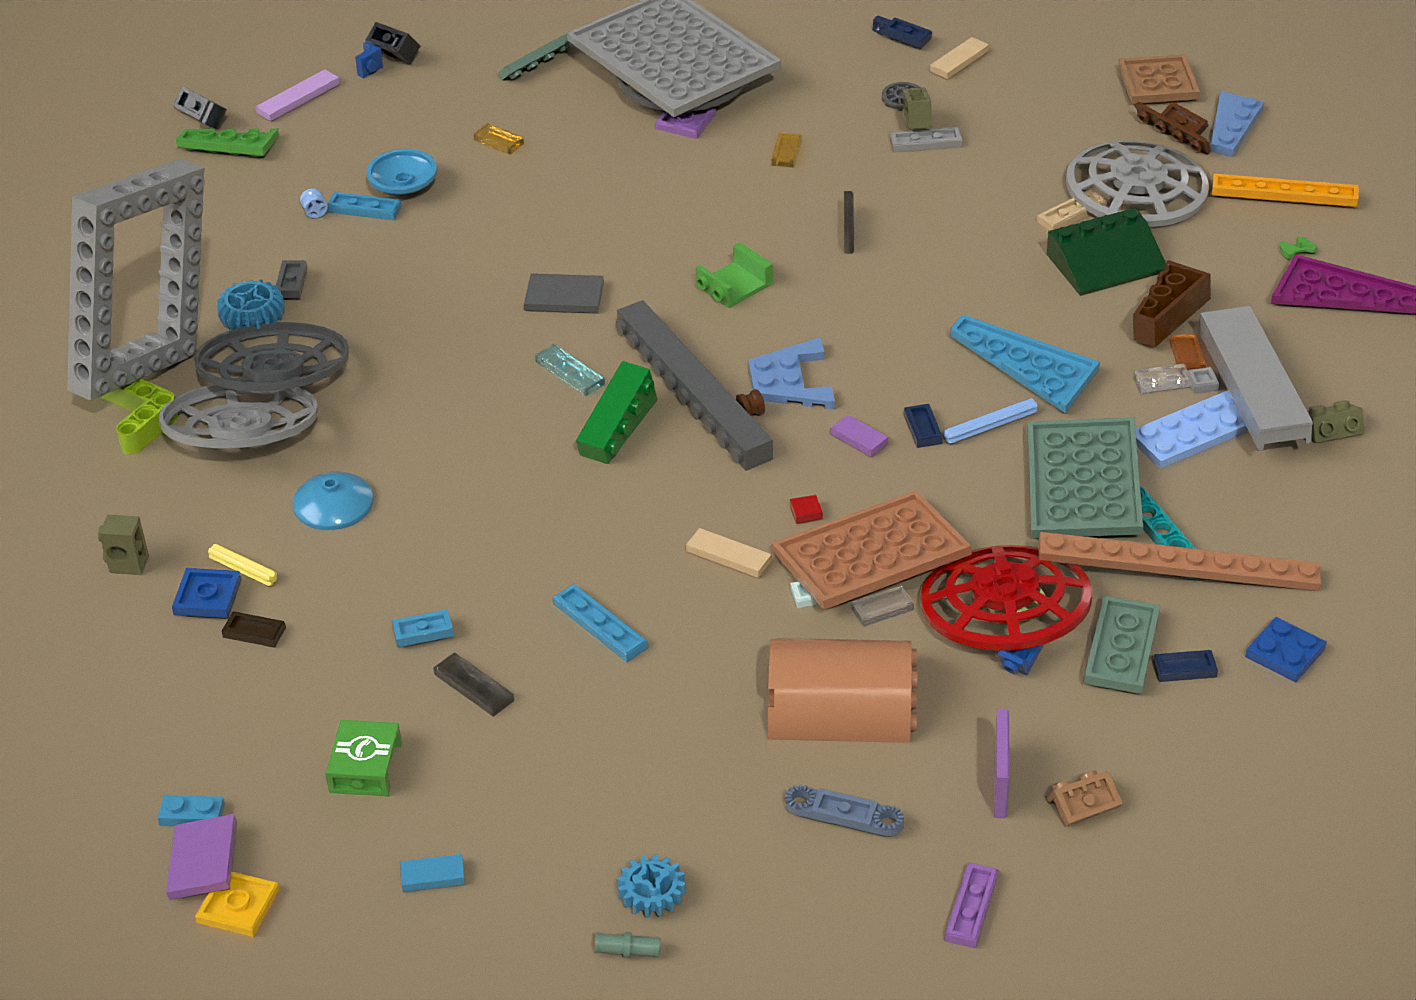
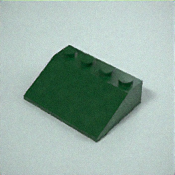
(1105, 251)

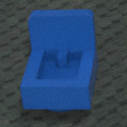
(369, 60)
(1019, 660)

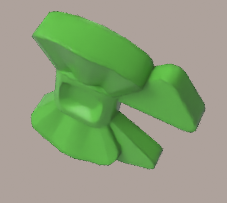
(1302, 245)

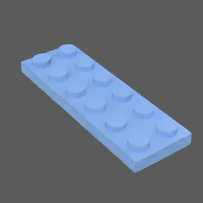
(1190, 430)

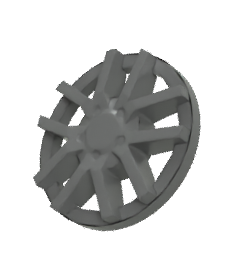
(895, 94)

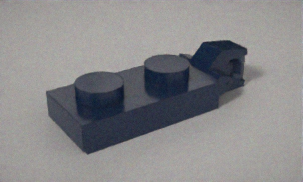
(902, 31)

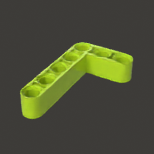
(143, 423)

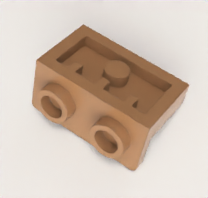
(1086, 797)

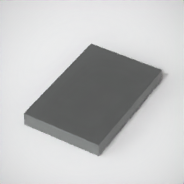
(564, 293)

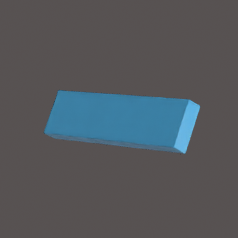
(600, 622)

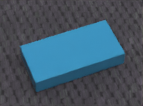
(432, 873)

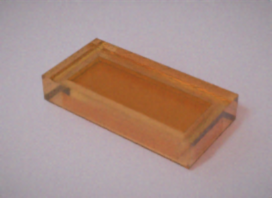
(1187, 351)

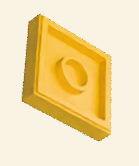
(240, 907)

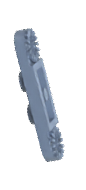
(844, 810)

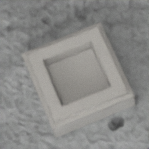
(1203, 380)

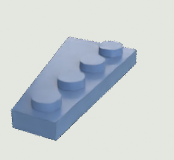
(1233, 122)

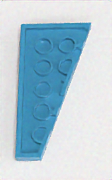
(1041, 367)

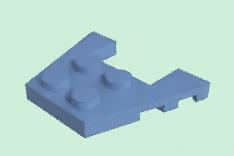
(780, 375)

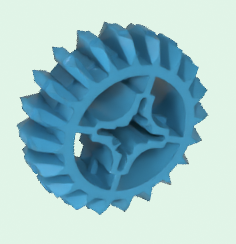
(250, 304)

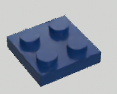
(206, 592)
(1285, 649)

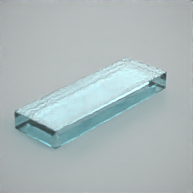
(570, 369)

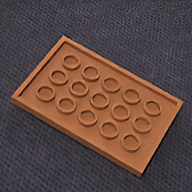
(871, 549)

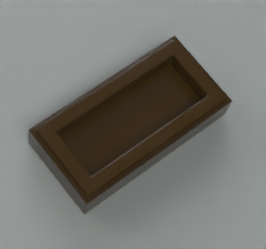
(253, 629)

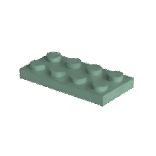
(1122, 644)

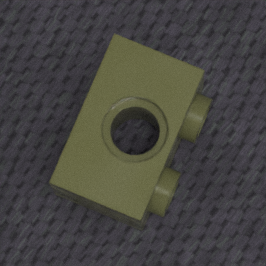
(123, 544)

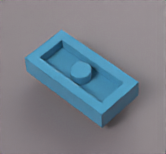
(422, 628)
(185, 809)

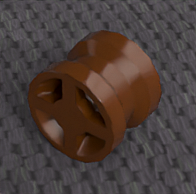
(752, 402)

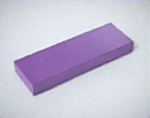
(971, 905)

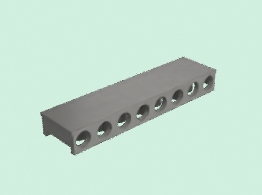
(1254, 376)

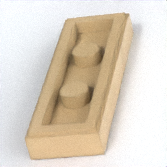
(959, 58)
(1067, 212)
(728, 552)

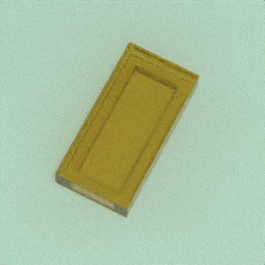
(498, 138)
(786, 150)

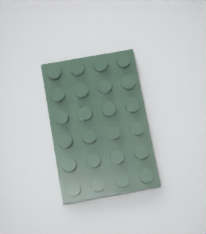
(1084, 477)

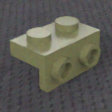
(1336, 421)

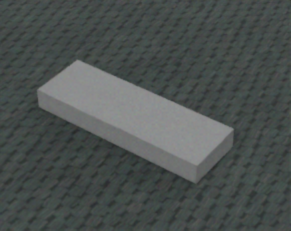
(926, 139)

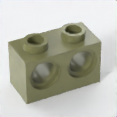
(917, 108)

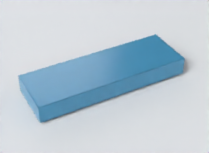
(364, 206)

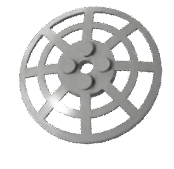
(1138, 175)
(237, 422)

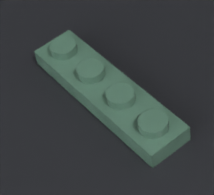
(531, 60)

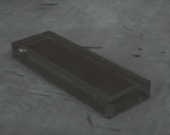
(848, 222)
(473, 684)

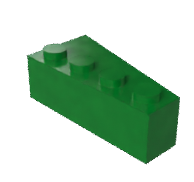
(617, 412)

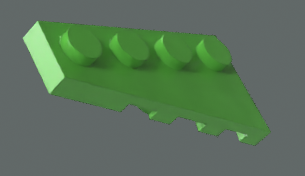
(228, 140)

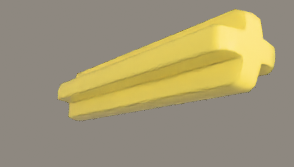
(244, 565)

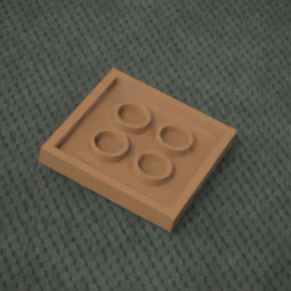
(1158, 79)

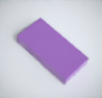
(859, 435)

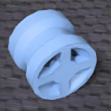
(317, 207)

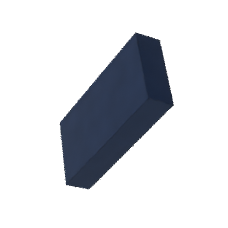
(923, 425)
(1185, 665)

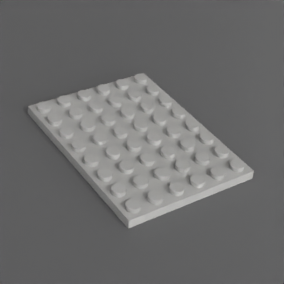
(674, 52)

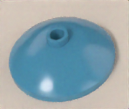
(401, 171)
(333, 500)

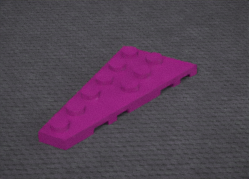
(1334, 286)

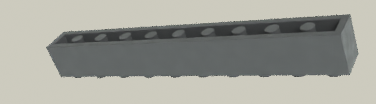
(695, 385)

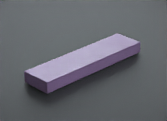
(297, 95)

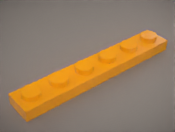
(1285, 190)

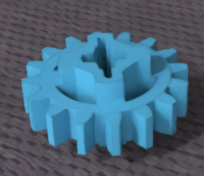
(651, 885)

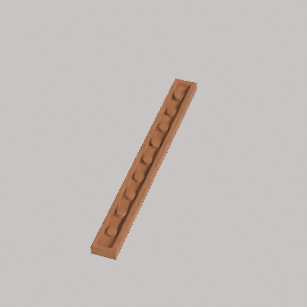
(1179, 561)

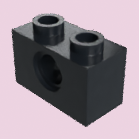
(393, 42)

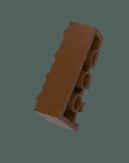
(1170, 302)

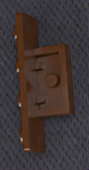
(1179, 123)

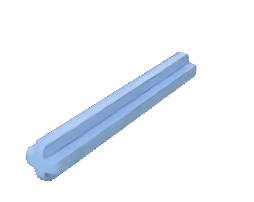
(990, 421)

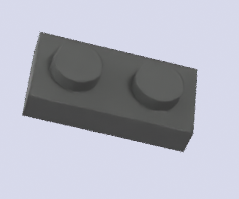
(291, 278)

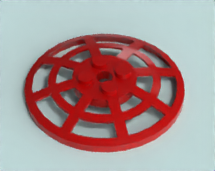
(1005, 588)

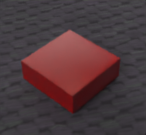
(806, 509)

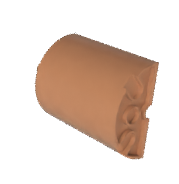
(842, 690)

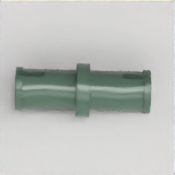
(627, 945)

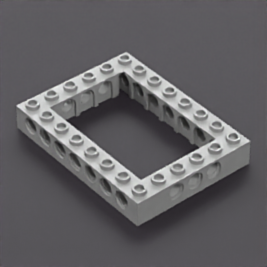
(91, 364)

